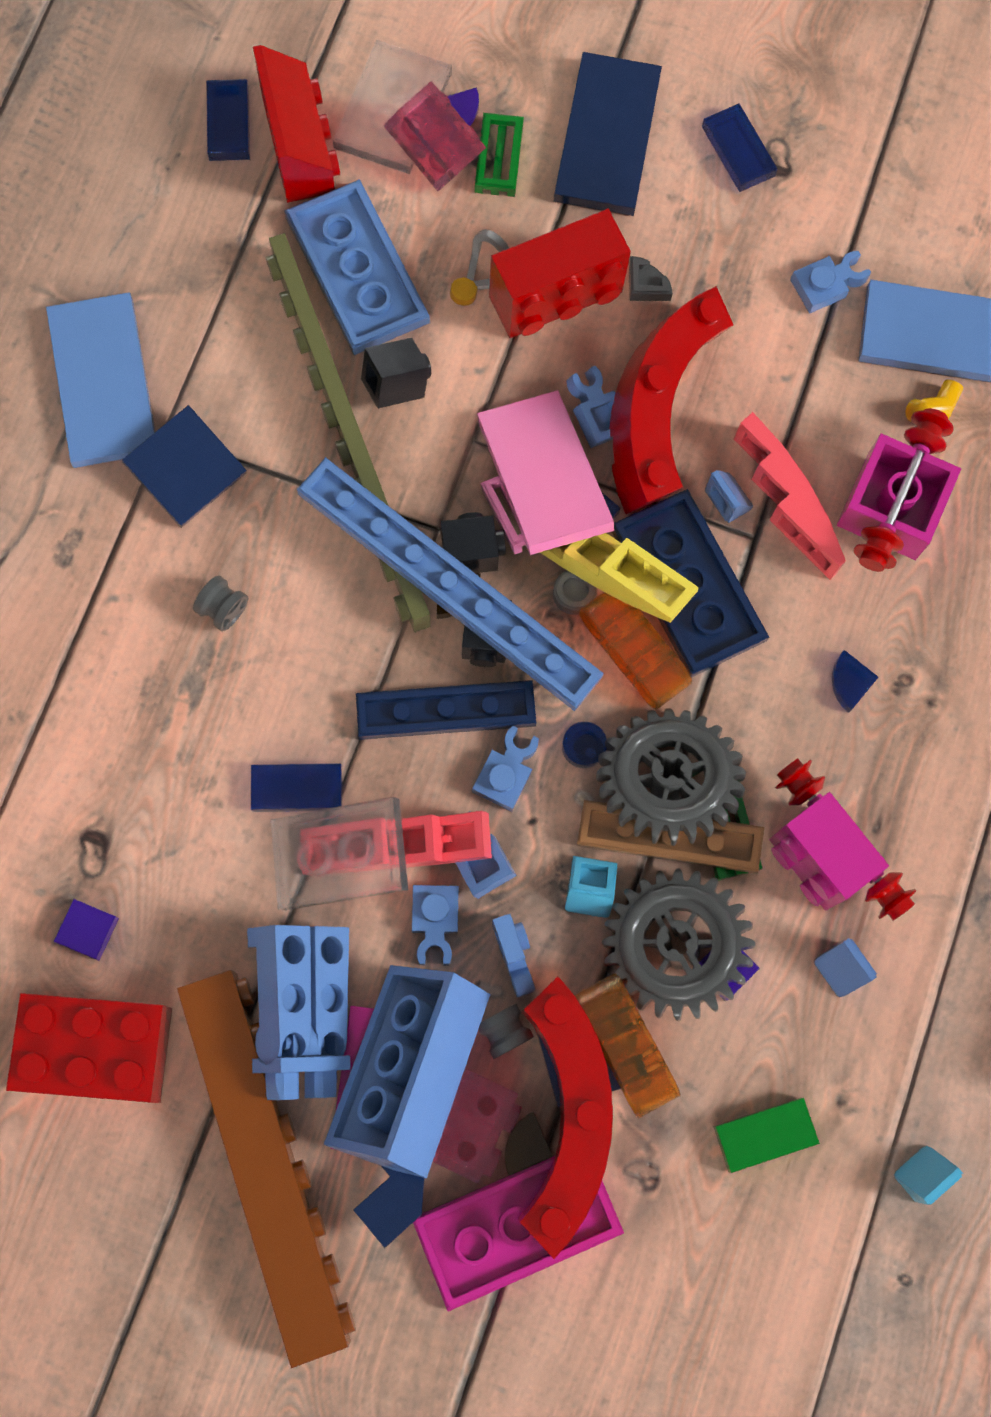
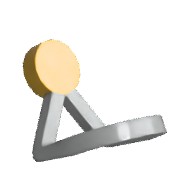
(464, 289)

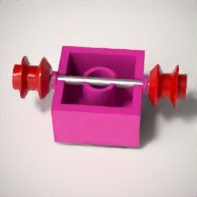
(901, 492)
(831, 850)

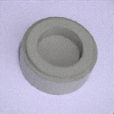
(572, 593)

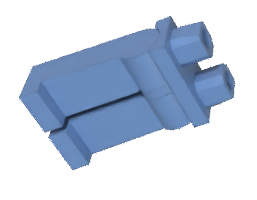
(301, 1008)

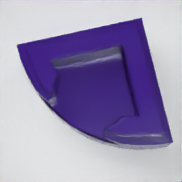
(466, 104)

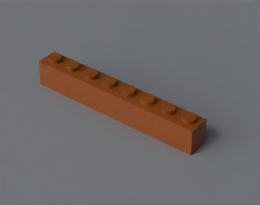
(266, 1172)

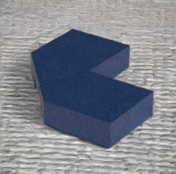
(392, 1206)

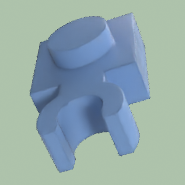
(825, 283)
(595, 406)
(505, 775)
(487, 874)
(435, 914)
(512, 941)

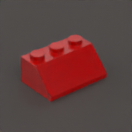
(296, 125)

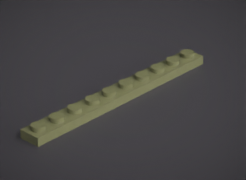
(337, 409)

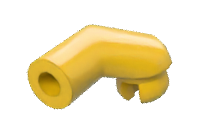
(944, 401)

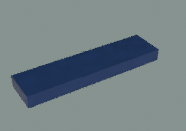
(445, 709)

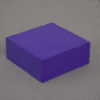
(86, 929)

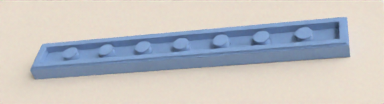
(450, 584)

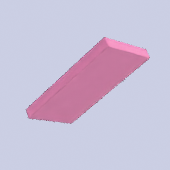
(545, 472)

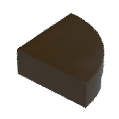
(525, 1145)

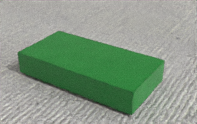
(766, 1135)

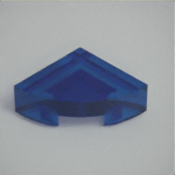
(850, 680)

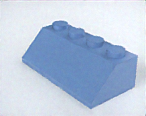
(408, 1069)

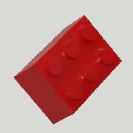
(559, 274)
(89, 1048)

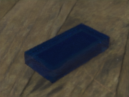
(228, 120)
(739, 147)
(295, 787)

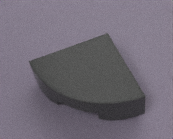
(647, 282)

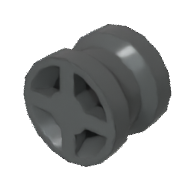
(220, 603)
(505, 1031)

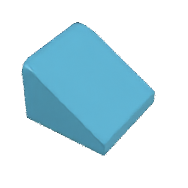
(591, 887)
(927, 1175)

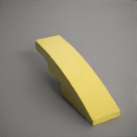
(626, 574)

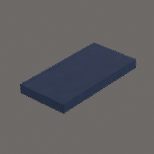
(607, 133)
(719, 616)

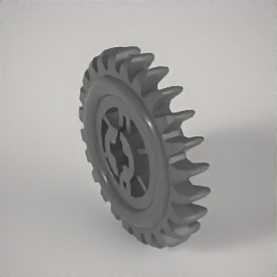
(671, 775)
(700, 983)

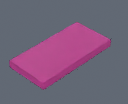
(482, 1246)

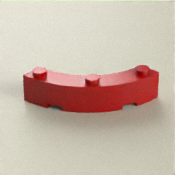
(645, 395)
(584, 1120)

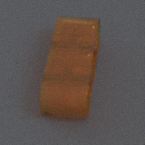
(636, 649)
(628, 1046)

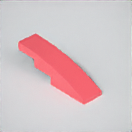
(798, 507)
(446, 838)

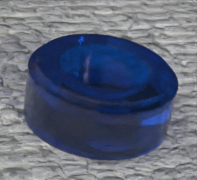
(583, 744)

